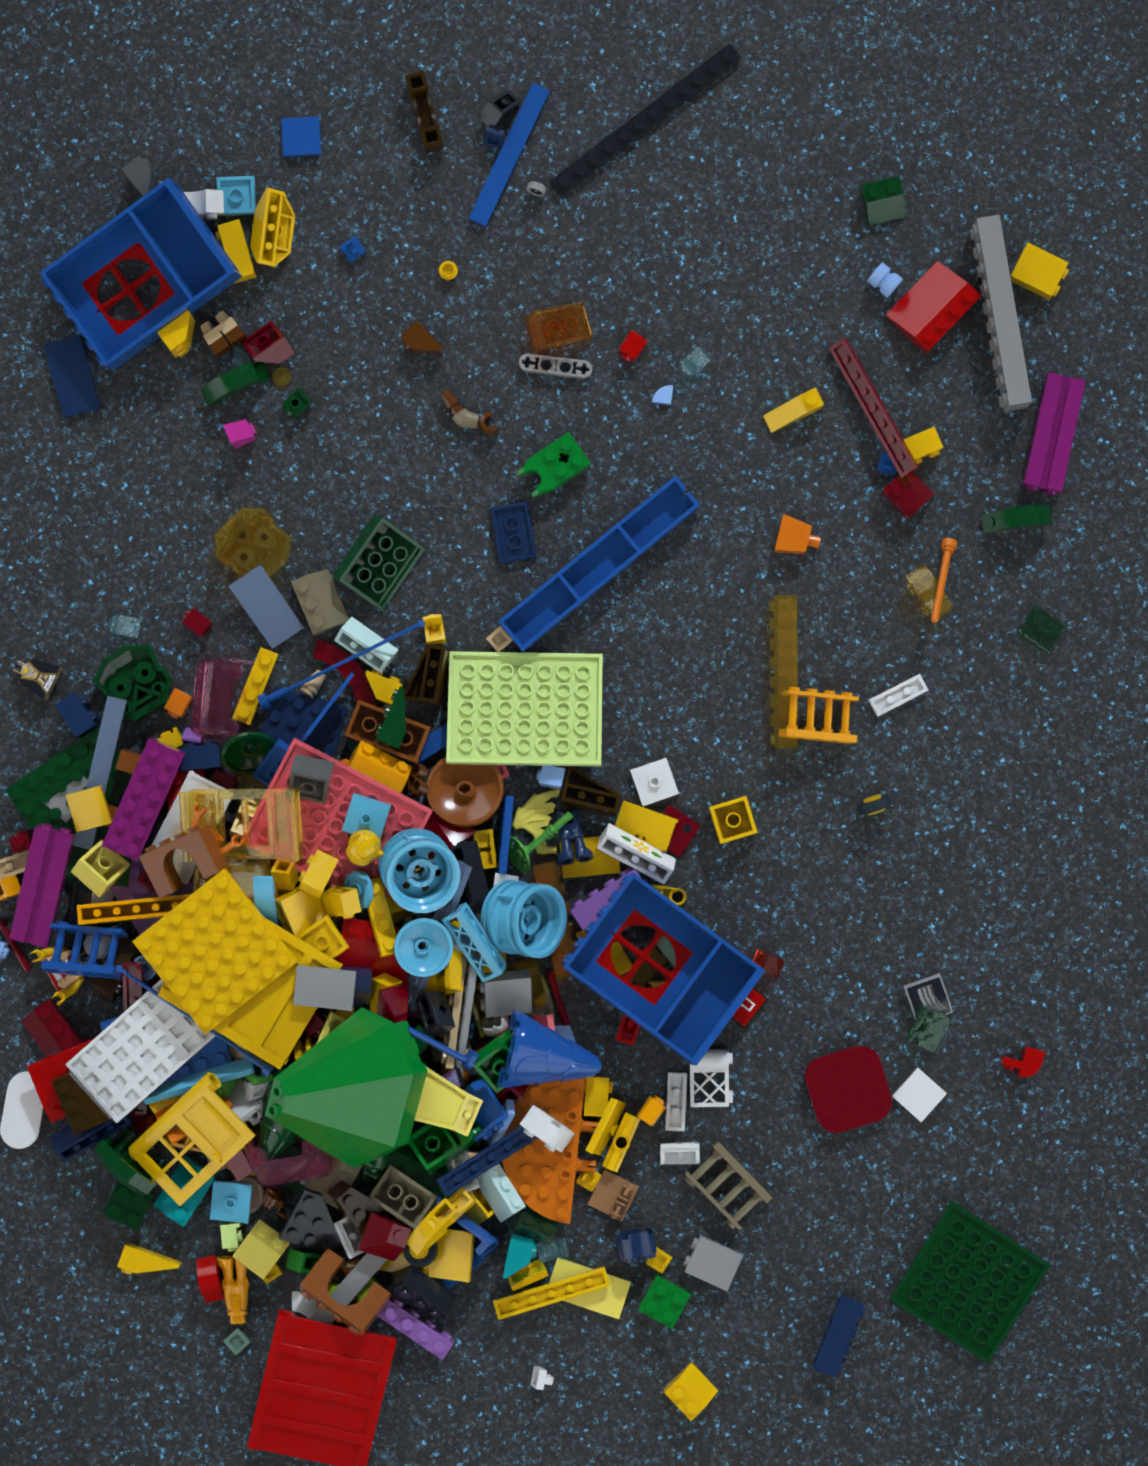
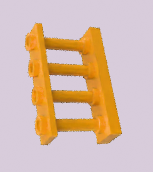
(826, 733)

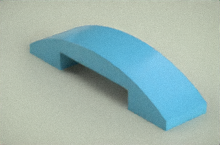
(264, 897)

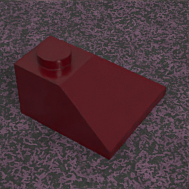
(268, 345)
(393, 1002)
(384, 1237)

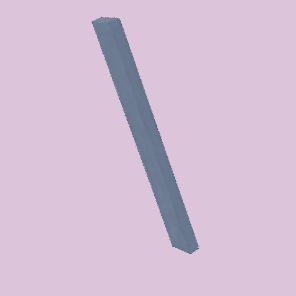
(103, 759)

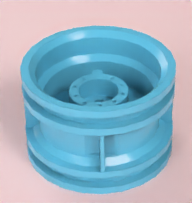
(440, 887)
(524, 918)

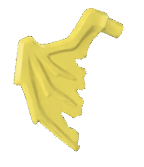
(534, 816)

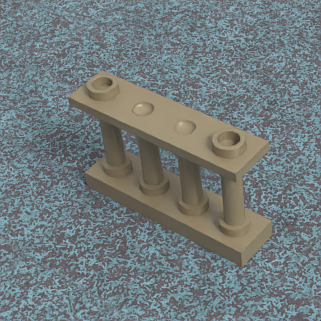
(732, 1167)

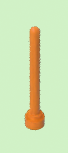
(948, 547)

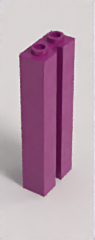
(1053, 434)
(42, 885)

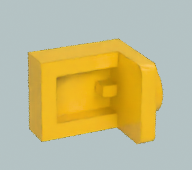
(434, 629)

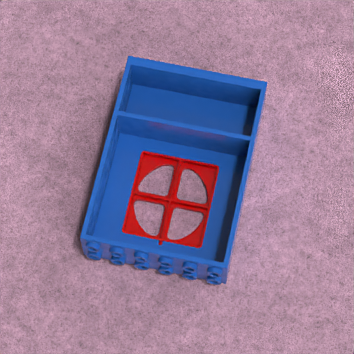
(180, 252)
(697, 994)

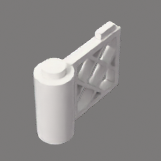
(712, 1062)

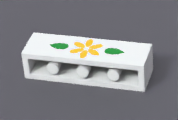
(636, 853)

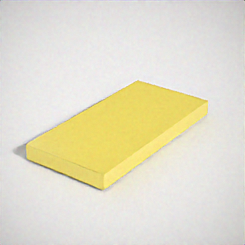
(605, 1300)

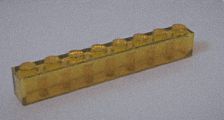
(784, 666)

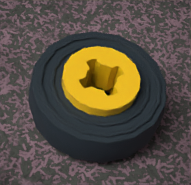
(874, 804)
(424, 1259)

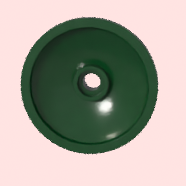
(246, 752)

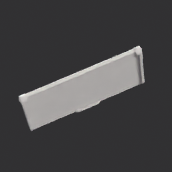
(172, 823)

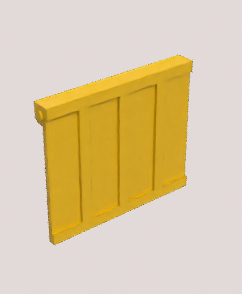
(269, 1020)

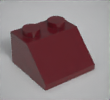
(907, 494)

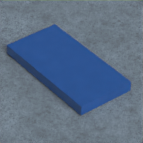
(504, 834)

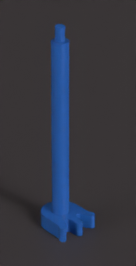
(467, 1061)

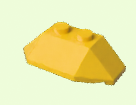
(272, 228)

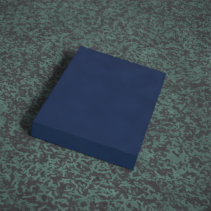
(513, 532)

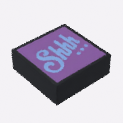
(455, 1077)

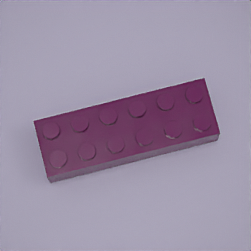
(143, 799)

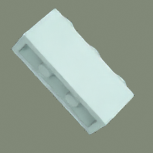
(357, 637)
(500, 1193)

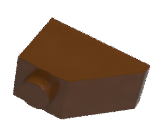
(420, 341)

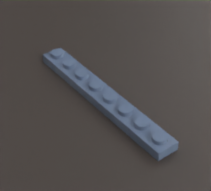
(418, 984)

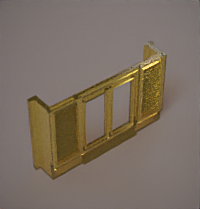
(282, 820)

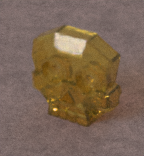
(269, 553)

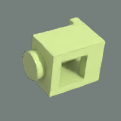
(231, 1236)

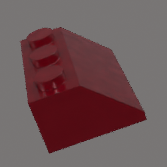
(51, 1028)

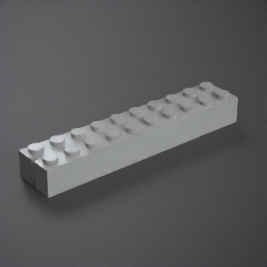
(1001, 313)

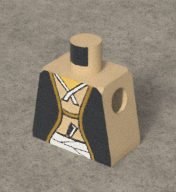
(38, 676)

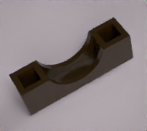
(424, 111)

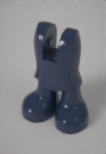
(572, 833)

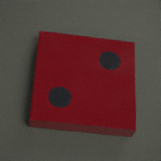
(683, 831)

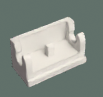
(679, 1153)
(348, 1237)

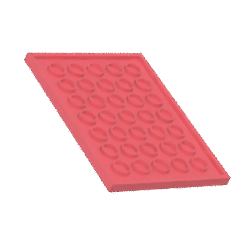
(324, 822)

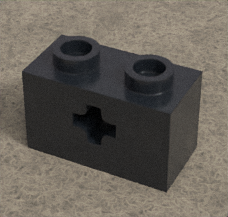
(435, 1013)

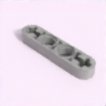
(556, 362)

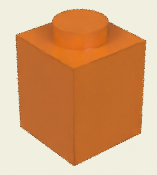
(178, 703)

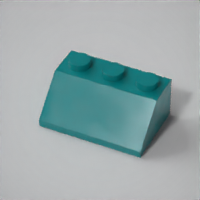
(181, 1177)
(519, 1254)

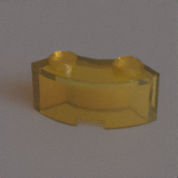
(924, 587)

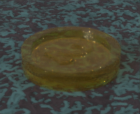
(281, 376)

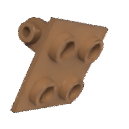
(613, 1195)

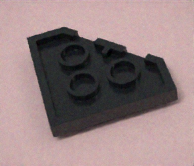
(310, 1223)

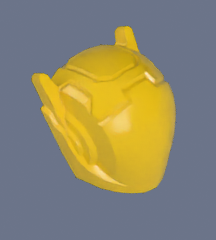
(363, 847)

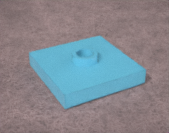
(238, 195)
(366, 814)
(231, 1201)

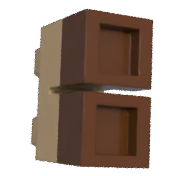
(214, 335)

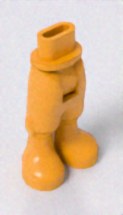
(234, 1291)

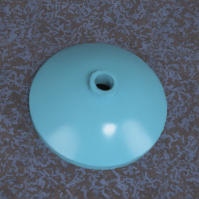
(429, 959)

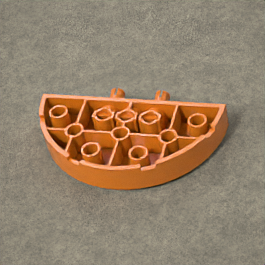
(538, 1174)

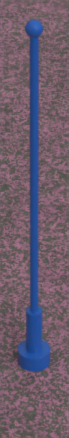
(265, 700)
(266, 1068)

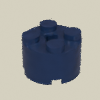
(635, 1244)

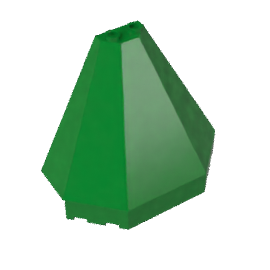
(353, 1090)

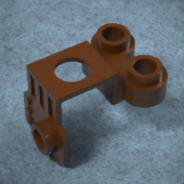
(415, 783)
(274, 1198)

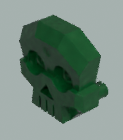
(126, 669)
(117, 1161)

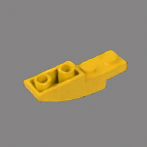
(438, 1221)

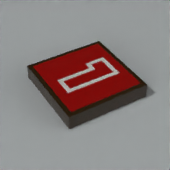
(749, 1008)

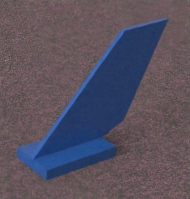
(272, 761)

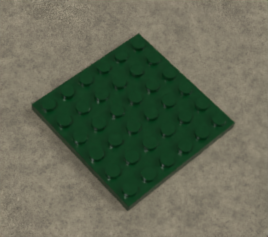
(53, 777)
(969, 1281)

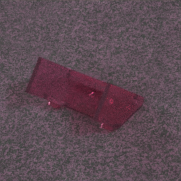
(214, 696)
(310, 1165)

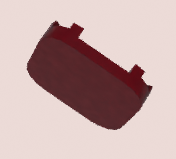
(848, 1089)

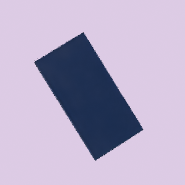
(72, 376)

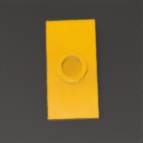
(529, 1274)

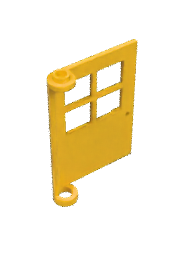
(209, 1126)

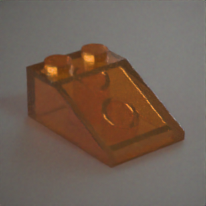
(557, 327)

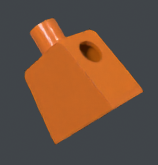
(795, 536)

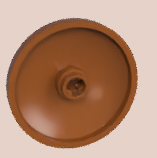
(464, 793)

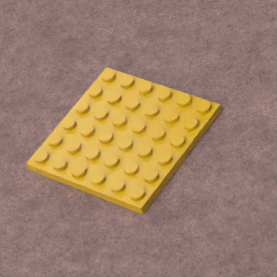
(215, 951)

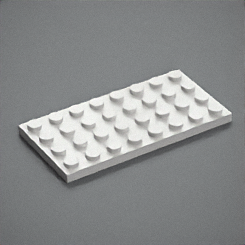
(137, 1054)

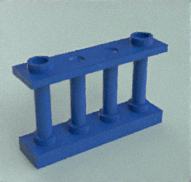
(91, 968)

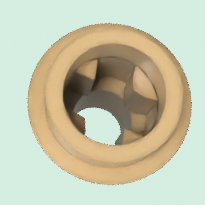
(312, 687)

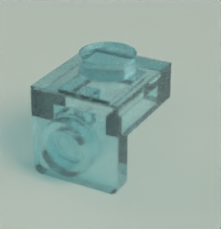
(695, 361)

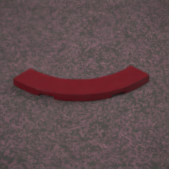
(359, 683)

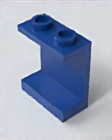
(491, 1113)

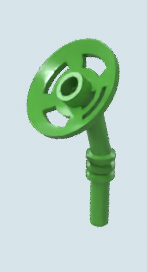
(524, 851)

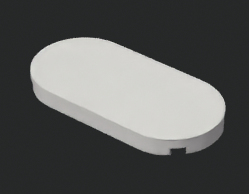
(21, 1112)

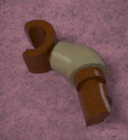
(467, 419)

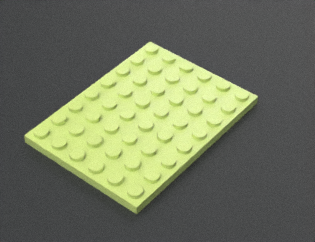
(524, 709)

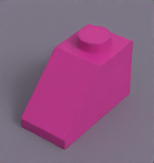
(240, 433)

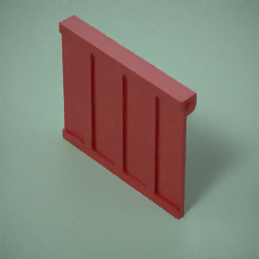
(321, 1391)

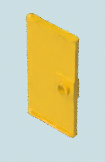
(452, 1261)

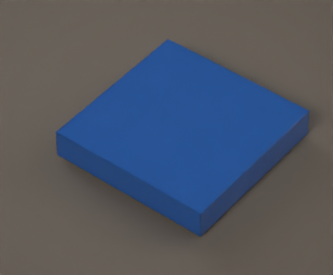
(301, 136)

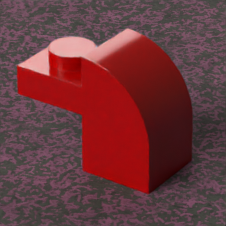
(1029, 1063)
(209, 1279)

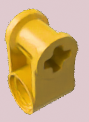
(668, 892)

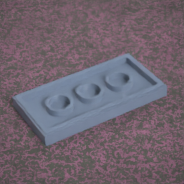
(266, 606)

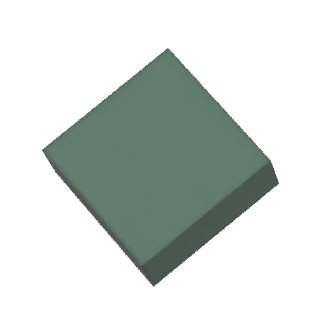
(237, 1341)

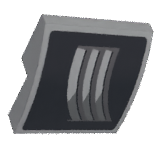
(929, 993)

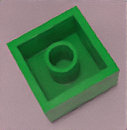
(664, 1301)

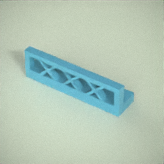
(479, 938)

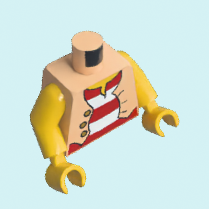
(65, 984)

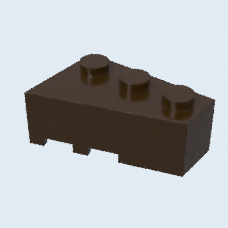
(429, 676)
(588, 794)
(109, 988)
(78, 1103)
(355, 1206)

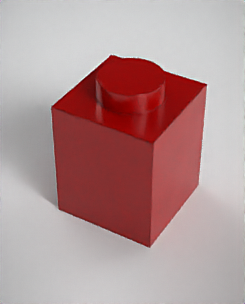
(632, 347)

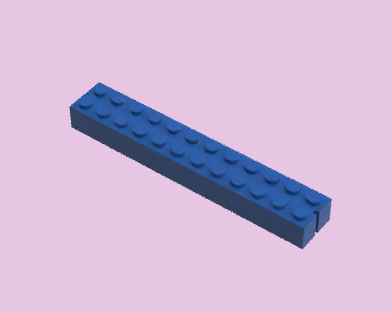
(599, 564)

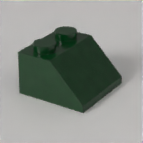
(883, 201)

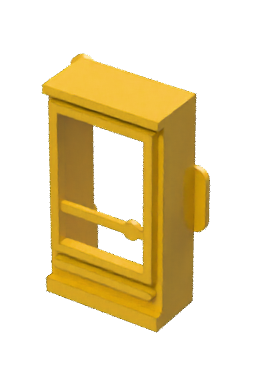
(452, 980)

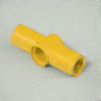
(616, 1154)

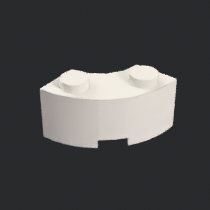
(207, 202)
(547, 1129)

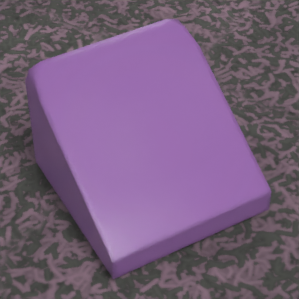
(190, 737)

